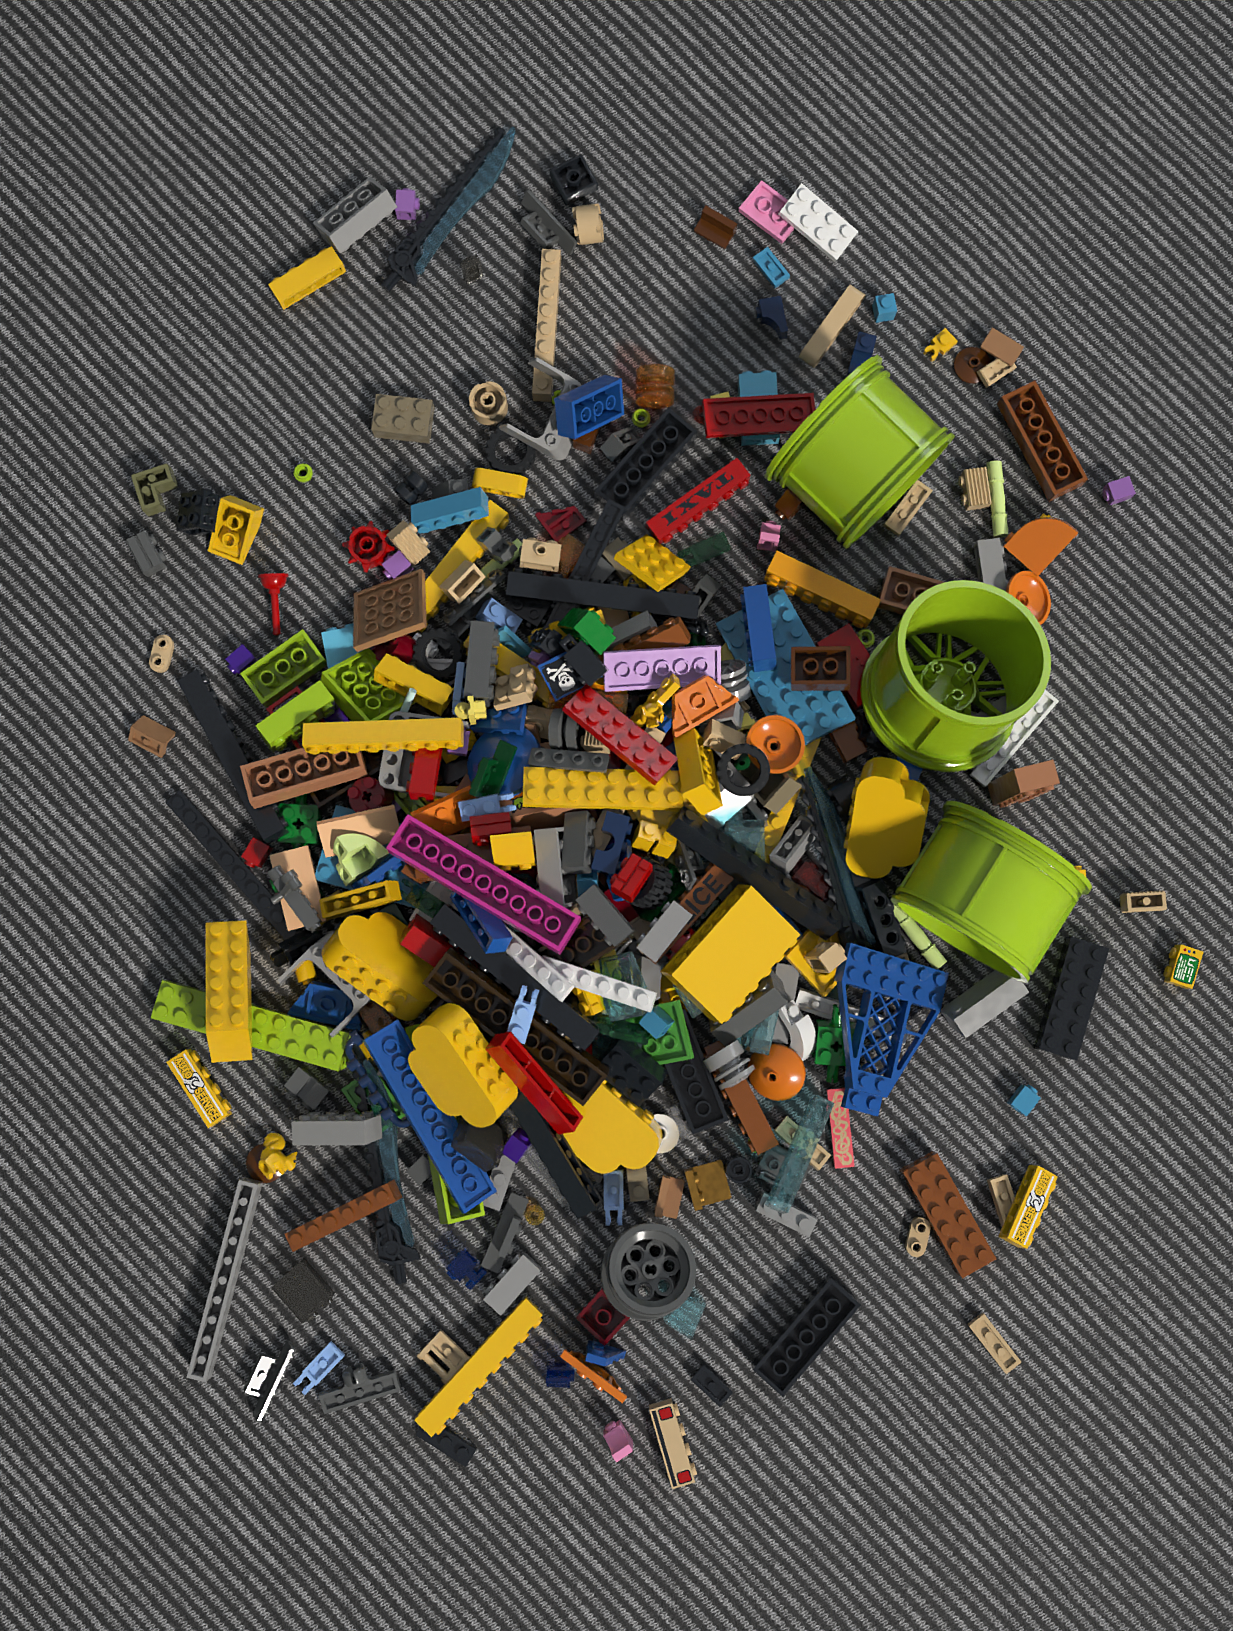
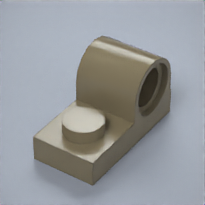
(638, 1184)

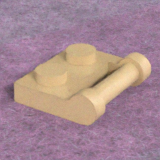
(447, 1351)

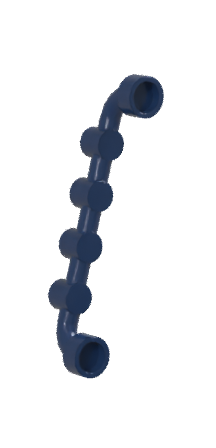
(365, 1079)

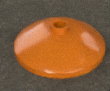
(1032, 593)
(784, 735)
(782, 1063)

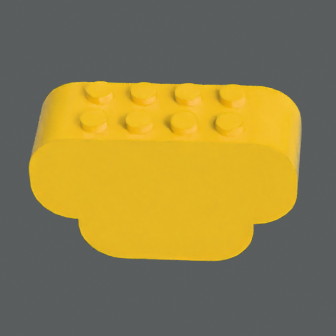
(885, 819)
(375, 963)
(458, 1069)
(613, 1132)

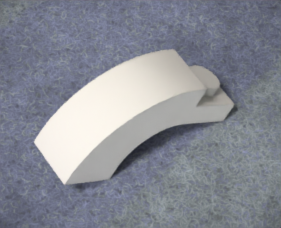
(800, 1030)

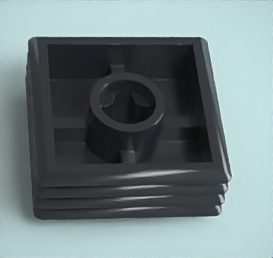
(578, 170)

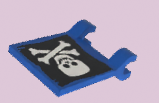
(559, 677)

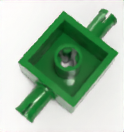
(309, 815)
(825, 1053)

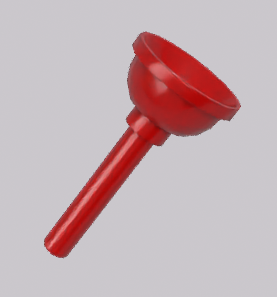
(274, 583)

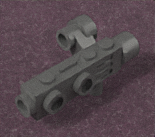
(289, 889)

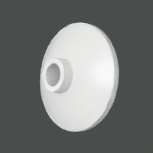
(670, 1134)

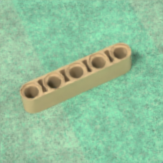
(832, 326)

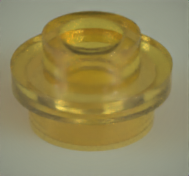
(534, 1208)

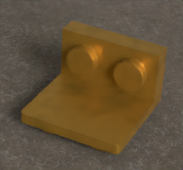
(707, 1184)

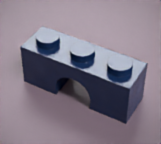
(608, 861)

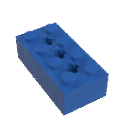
(589, 406)
(759, 626)

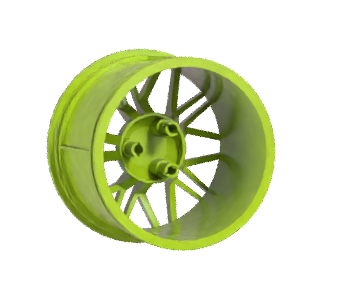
(859, 452)
(927, 708)
(990, 890)

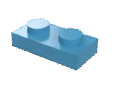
(771, 267)

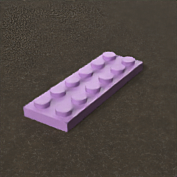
(649, 667)

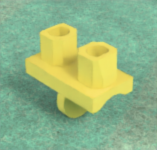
(473, 710)

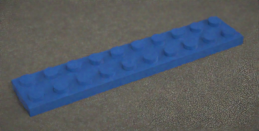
(434, 1128)

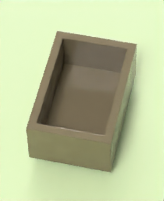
(402, 418)
(778, 789)

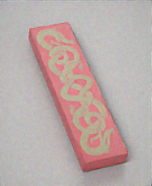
(840, 1130)

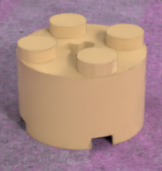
(588, 224)
(484, 394)

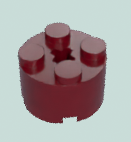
(399, 647)
(369, 795)

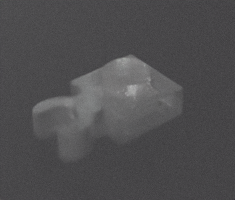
(683, 1127)

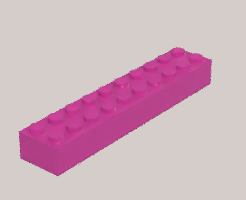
(484, 884)

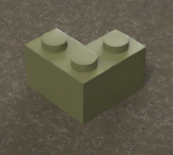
(150, 485)

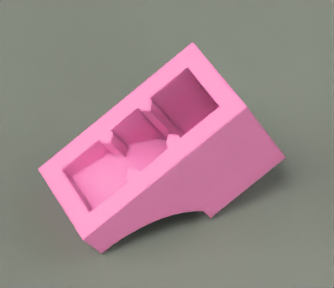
(769, 536)
(618, 1440)

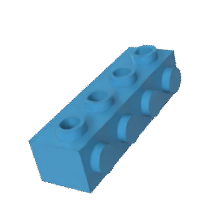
(450, 510)

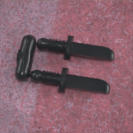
(691, 625)

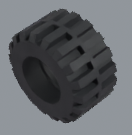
(656, 887)

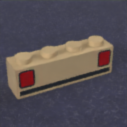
(672, 1444)

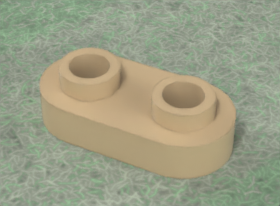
(163, 653)
(917, 1237)

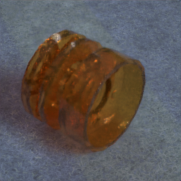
(655, 386)

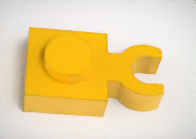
(941, 343)

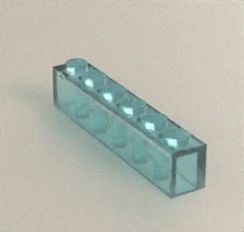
(799, 1154)

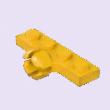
(651, 711)

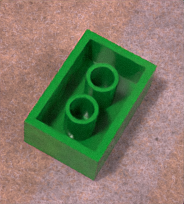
(587, 627)

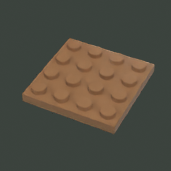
(389, 610)

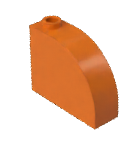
(1040, 542)

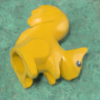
(272, 1157)

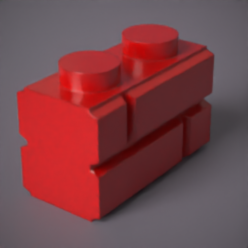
(490, 824)
(631, 877)

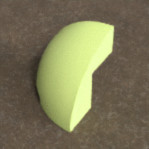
(357, 856)

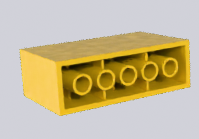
(730, 953)
(228, 991)

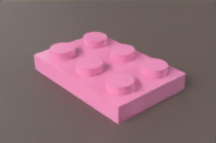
(763, 209)

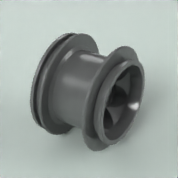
(671, 1249)

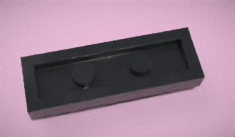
(450, 1444)

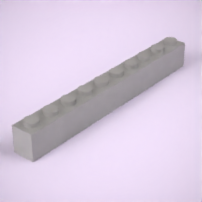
(224, 1279)

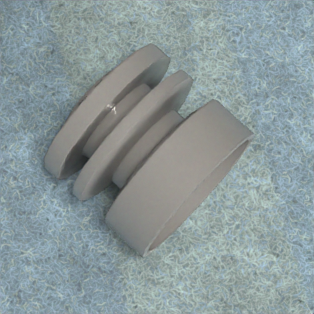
(734, 678)
(729, 1065)

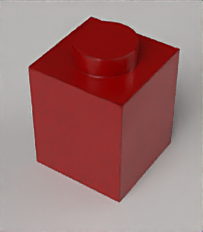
(256, 853)

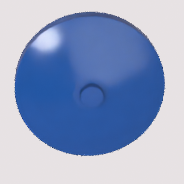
(486, 747)

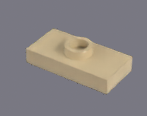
(994, 372)

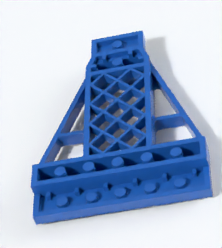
(898, 980)

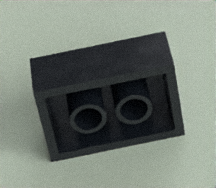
(632, 1070)

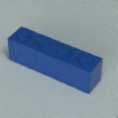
(486, 928)

